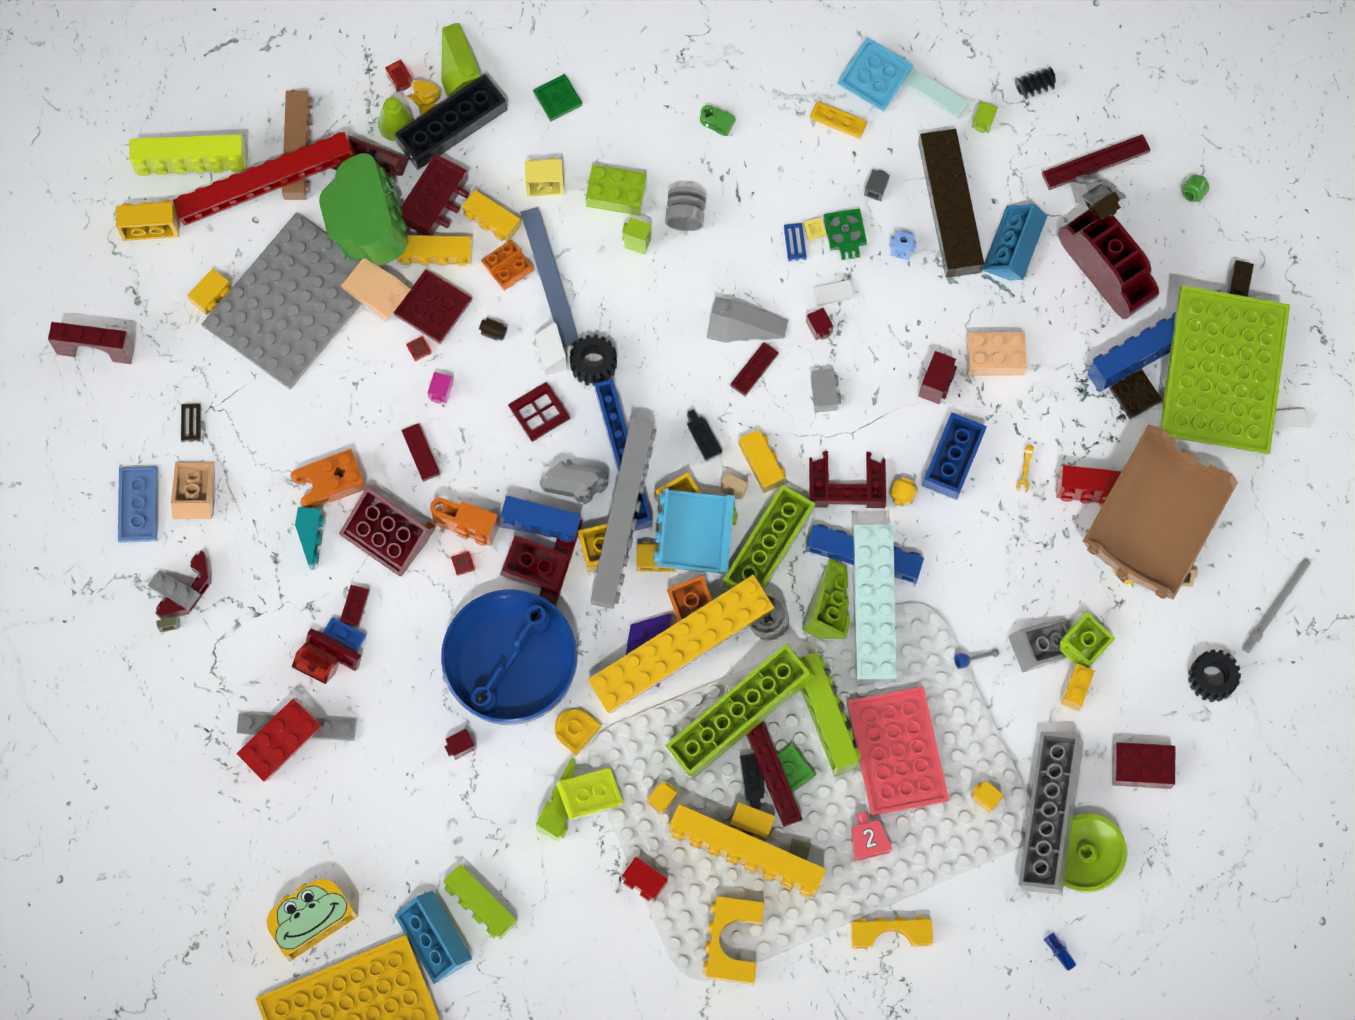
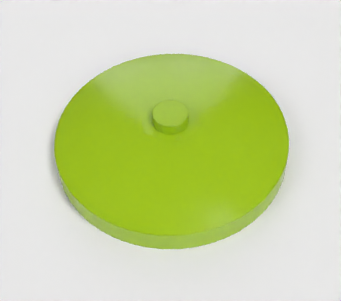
(1095, 854)

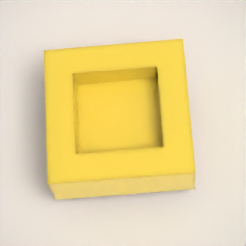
(814, 229)

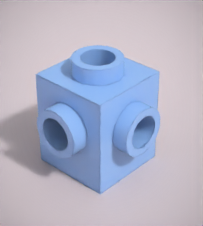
(902, 244)

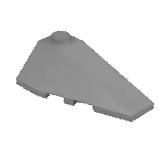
(738, 321)

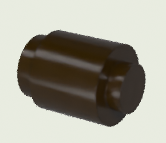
(493, 329)

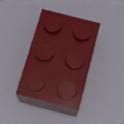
(1143, 765)

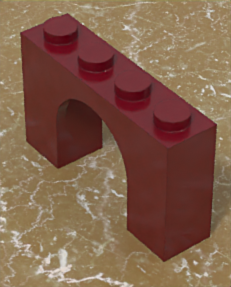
(67, 337)

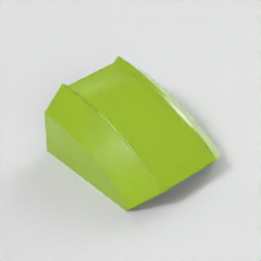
(1085, 640)

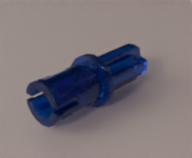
(1060, 951)

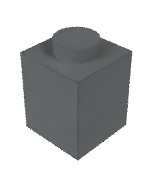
(877, 185)

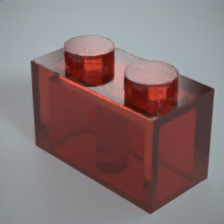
(316, 663)

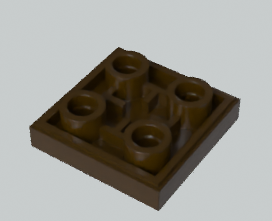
(1135, 394)

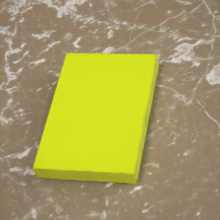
(589, 793)

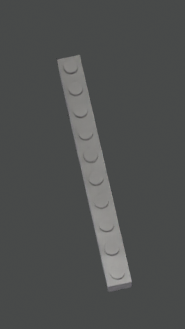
(622, 513)

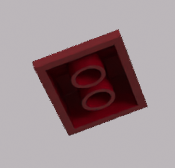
(534, 564)

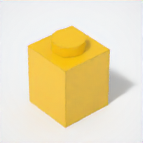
(986, 796)
(662, 797)

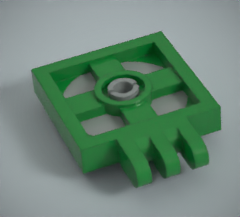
(845, 232)

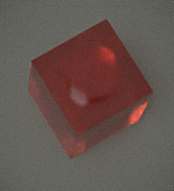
(398, 76)

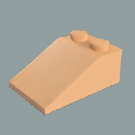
(375, 288)
(192, 490)

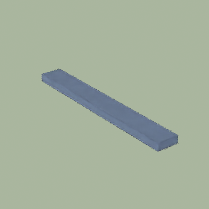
(549, 276)

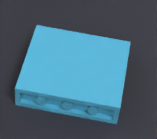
(694, 531)

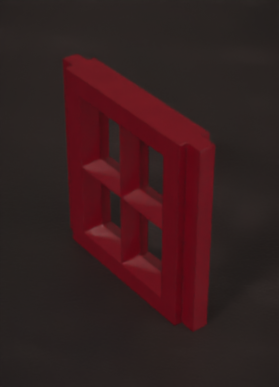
(548, 425)

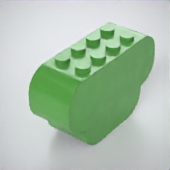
(364, 211)

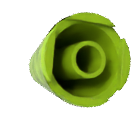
(393, 118)

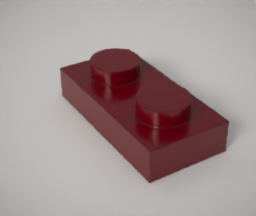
(355, 605)

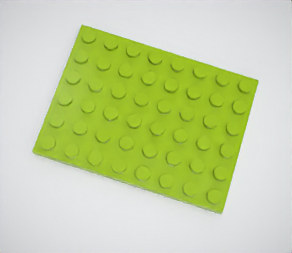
(1224, 369)

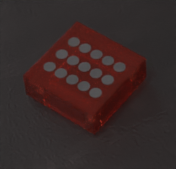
(418, 348)
(462, 563)

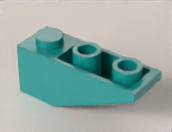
(308, 527)

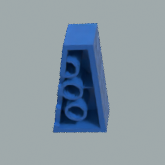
(539, 519)

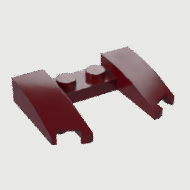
(869, 494)

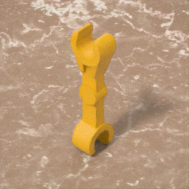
(1027, 457)

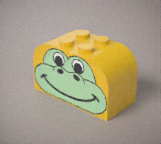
(308, 917)

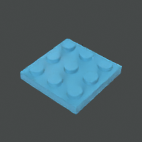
(875, 74)

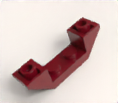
(200, 566)

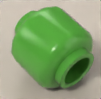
(1195, 188)

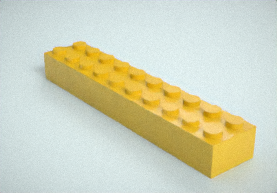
(681, 644)

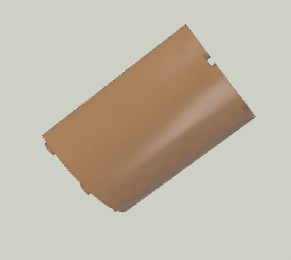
(1159, 514)

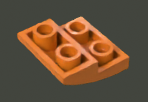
(507, 265)

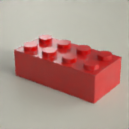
(1085, 484)
(280, 739)

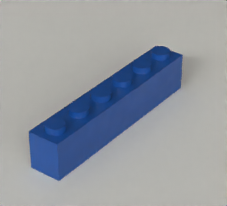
(840, 547)

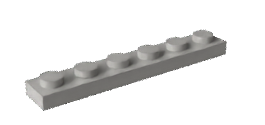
(332, 728)

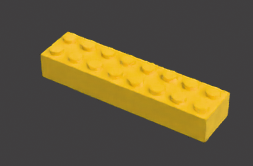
(746, 851)

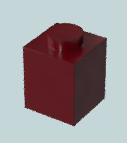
(819, 324)
(459, 744)

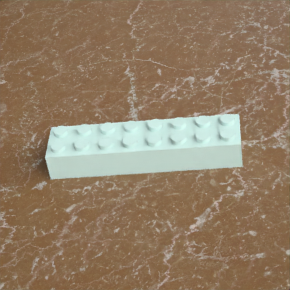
(874, 603)

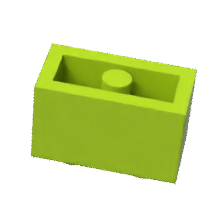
(637, 235)

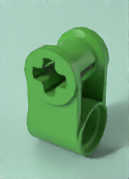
(718, 120)

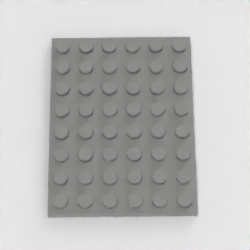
(287, 302)

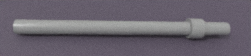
(1257, 634)

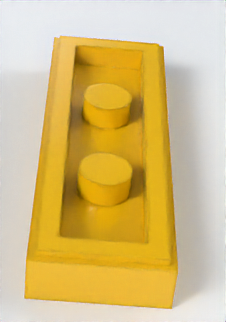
(838, 120)

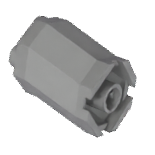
(575, 481)

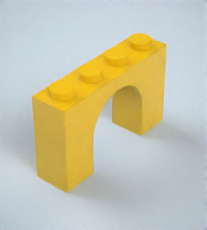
(719, 965)

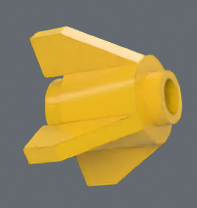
(425, 95)

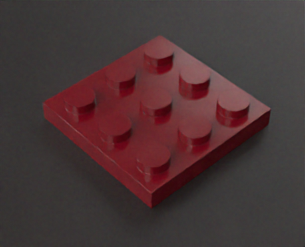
(433, 306)

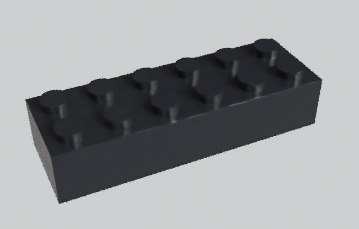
(451, 121)

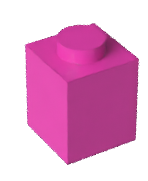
(440, 388)

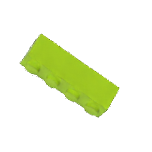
(480, 902)

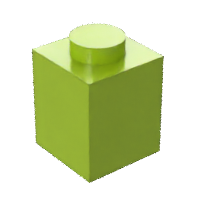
(984, 117)

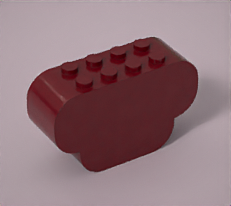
(1110, 262)

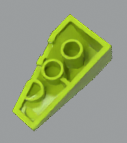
(457, 61)
(829, 608)
(554, 817)

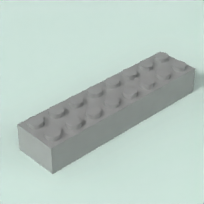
(1051, 813)

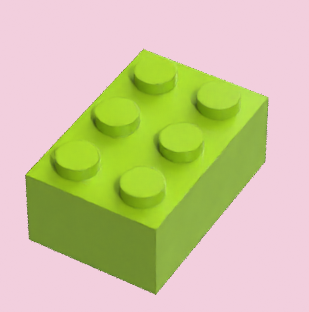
(616, 190)

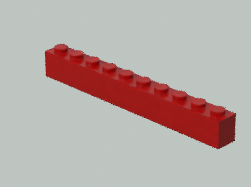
(263, 178)

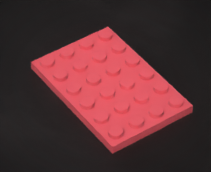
(897, 751)

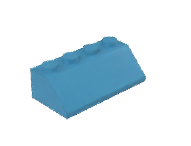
(1015, 241)
(433, 936)

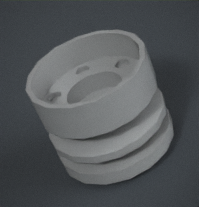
(685, 208)
(775, 628)

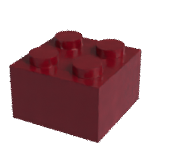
(938, 378)

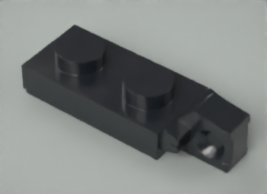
(703, 436)
(752, 780)

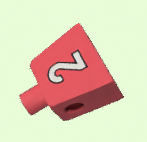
(868, 838)

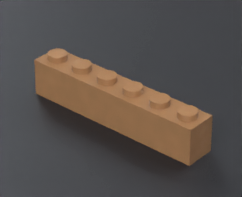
(296, 136)

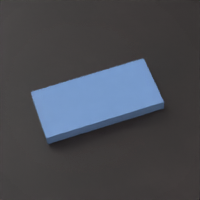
(138, 504)

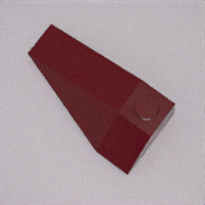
(391, 162)

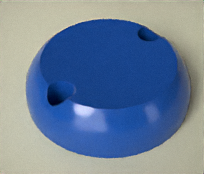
(508, 657)

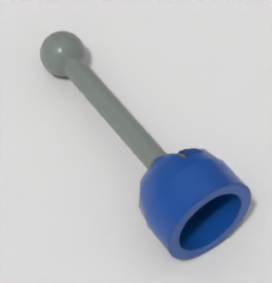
(963, 660)

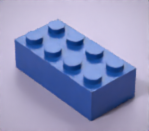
(954, 456)

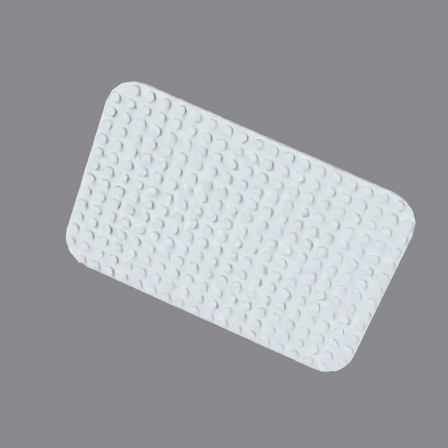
(926, 841)

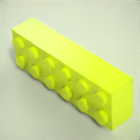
(188, 154)

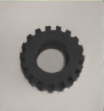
(589, 346)
(1225, 665)

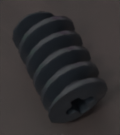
(1035, 81)

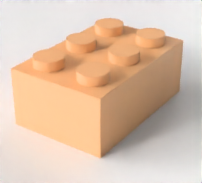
(996, 354)

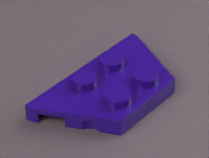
(646, 630)

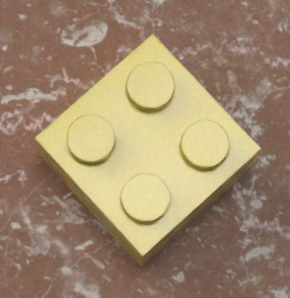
(544, 177)

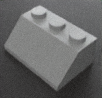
(1086, 183)

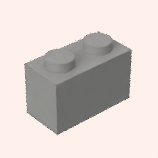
(824, 390)

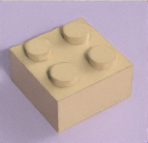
(734, 486)

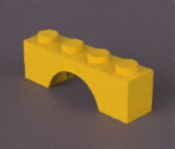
(917, 931)

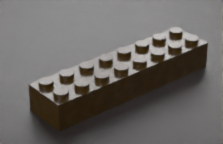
(951, 203)

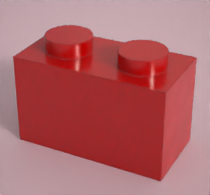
(644, 879)

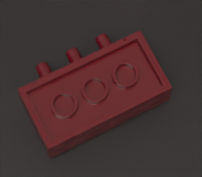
(434, 196)

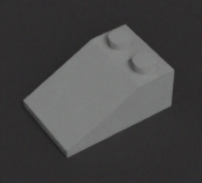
(1039, 644)

